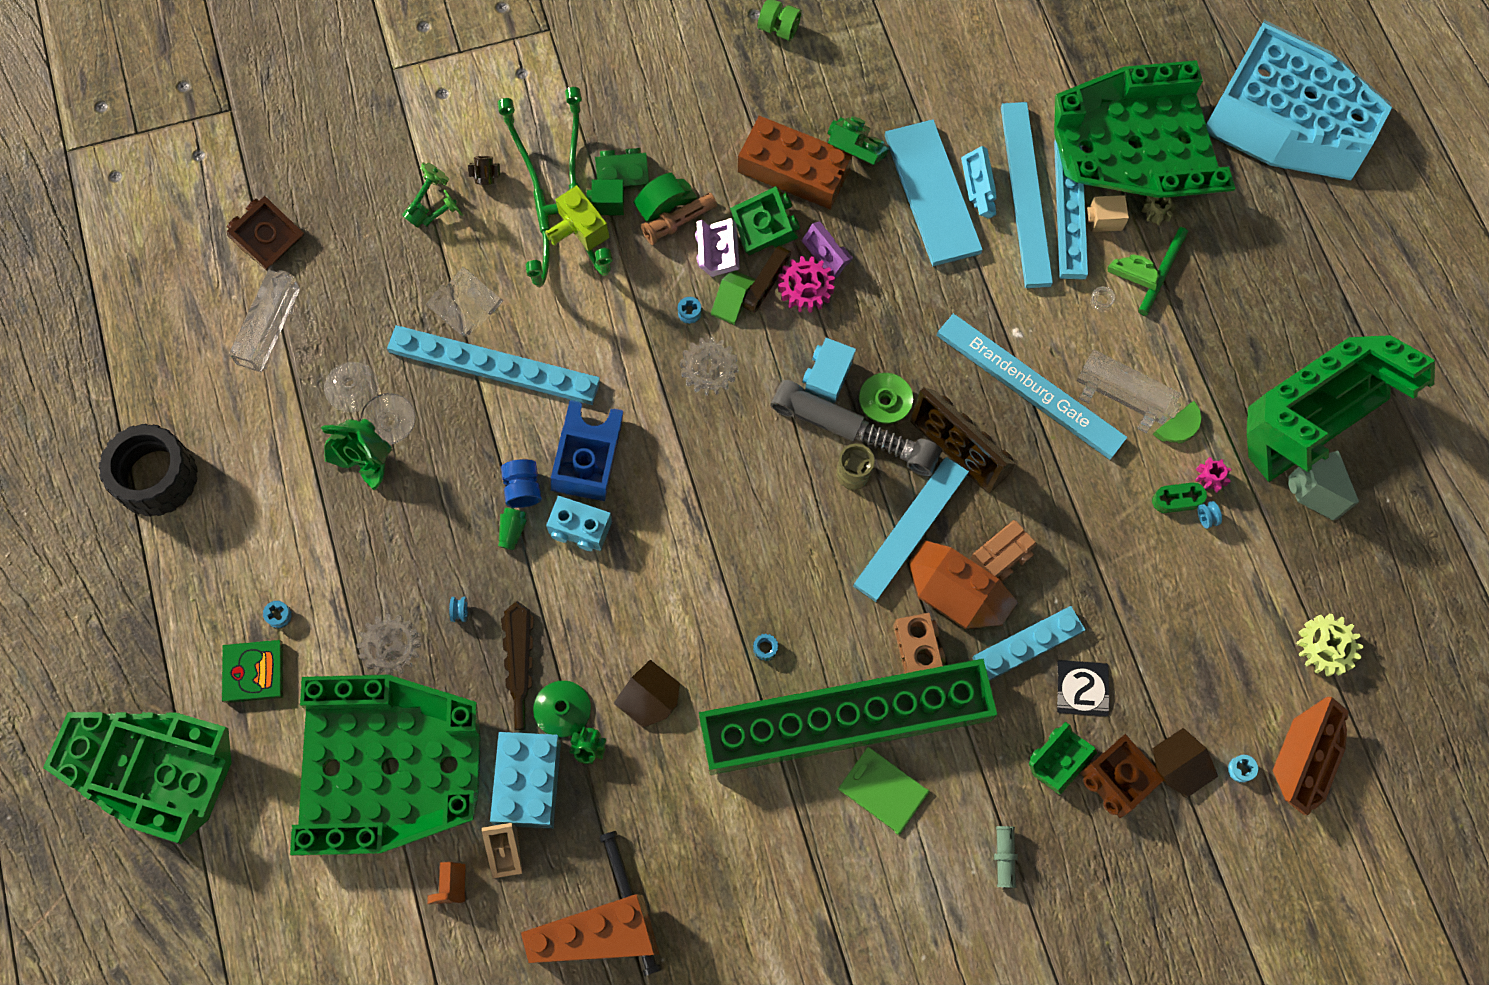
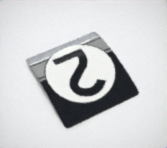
(1083, 688)

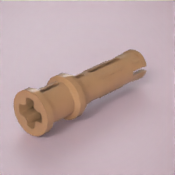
(669, 222)

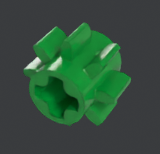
(587, 745)

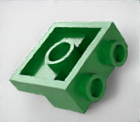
(851, 137)
(765, 221)

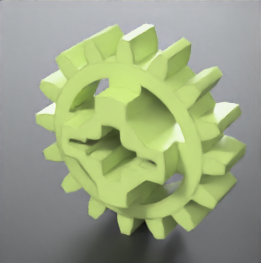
(1329, 657)

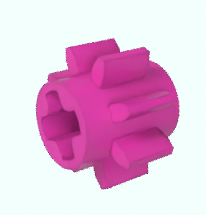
(1213, 474)

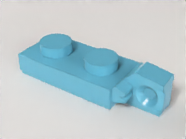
(980, 181)

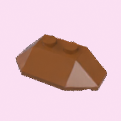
(959, 587)
(1312, 755)

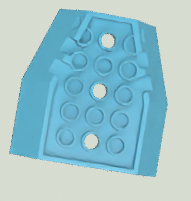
(1285, 127)

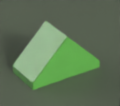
(731, 296)

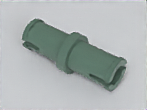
(1006, 857)

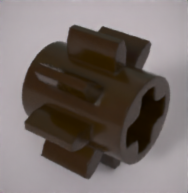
(484, 170)

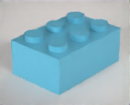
(525, 780)

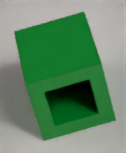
(607, 196)

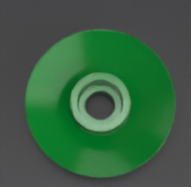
(572, 718)

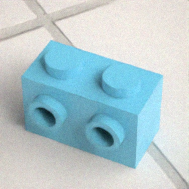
(830, 370)
(579, 524)

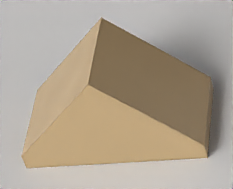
(502, 849)

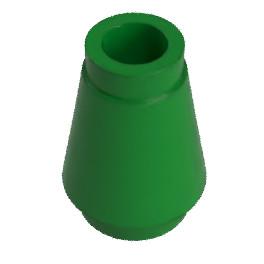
(511, 526)

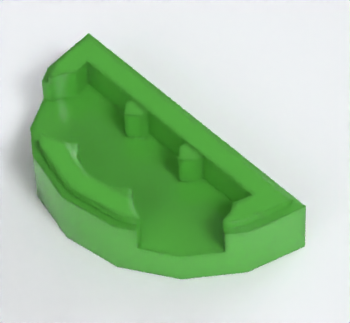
(1136, 269)
(1182, 426)

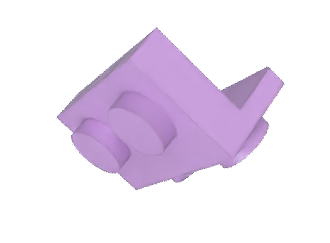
(717, 247)

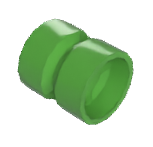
(771, 17)

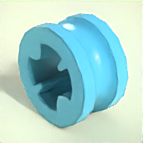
(1250, 764)

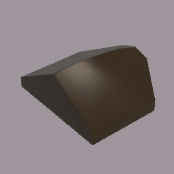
(649, 695)
(1184, 763)

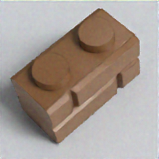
(1005, 551)

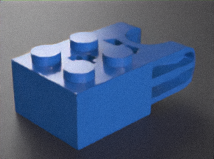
(589, 446)

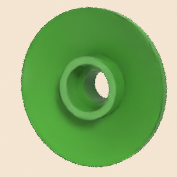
(887, 387)

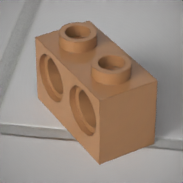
(911, 646)

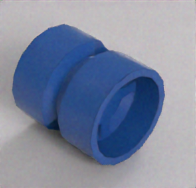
(521, 483)

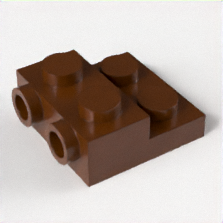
(263, 232)
(1121, 777)

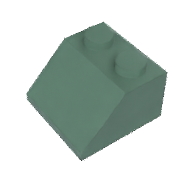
(1325, 487)

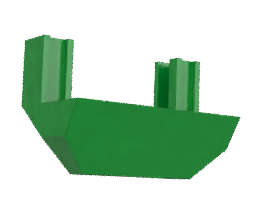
(1328, 397)

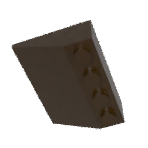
(961, 439)

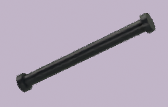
(625, 888)

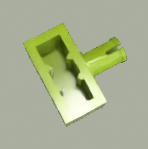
(578, 218)

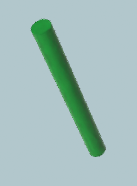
(1163, 270)

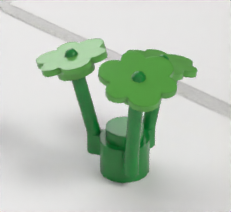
(416, 211)

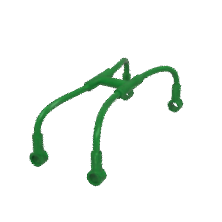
(534, 268)

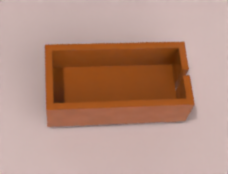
(794, 162)

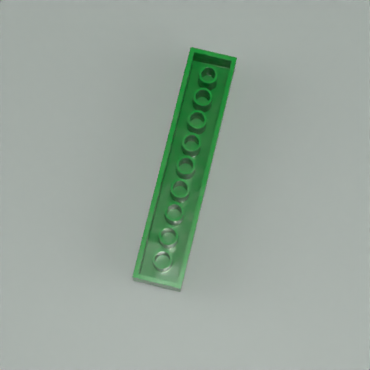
(847, 716)

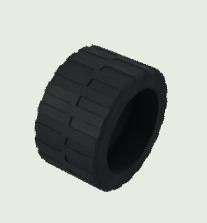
(128, 448)

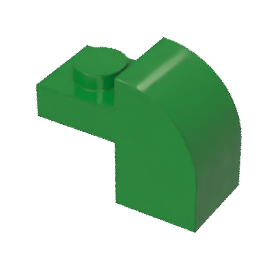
(663, 195)

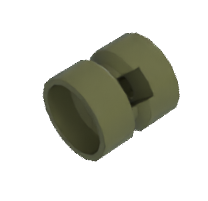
(855, 466)

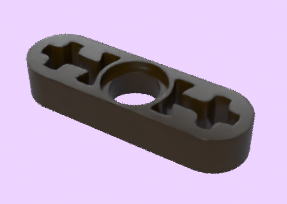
(766, 279)

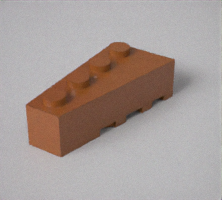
(598, 933)

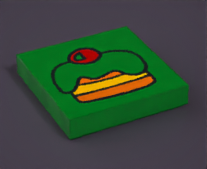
(252, 671)

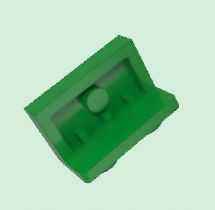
(628, 167)
(1061, 758)

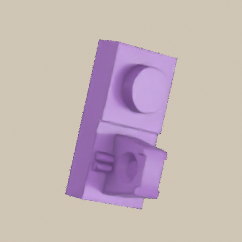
(825, 248)

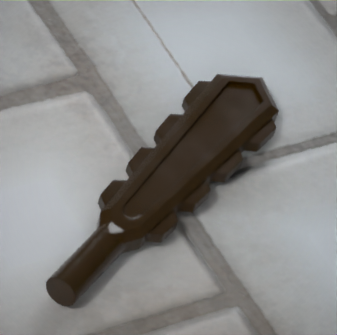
(517, 624)

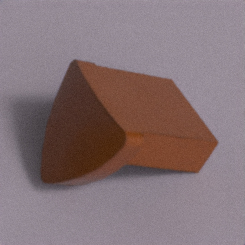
(450, 884)

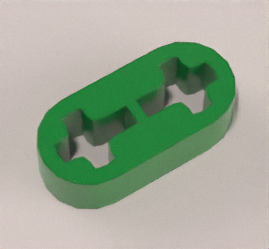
(1179, 491)

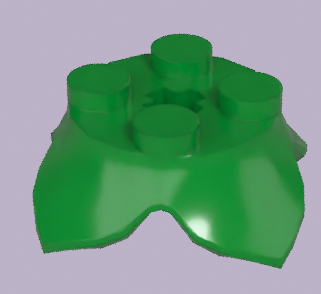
(357, 444)

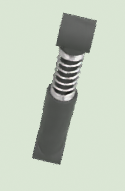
(794, 401)

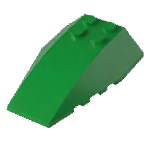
(144, 767)

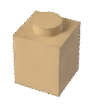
(1107, 213)

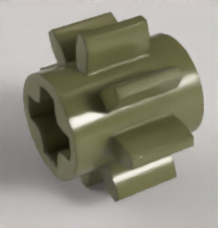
(1158, 209)

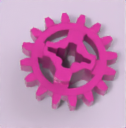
(806, 286)

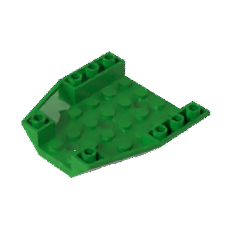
(1145, 107)
(363, 726)

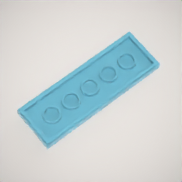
(933, 193)

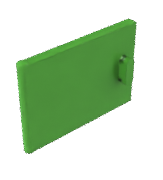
(883, 790)

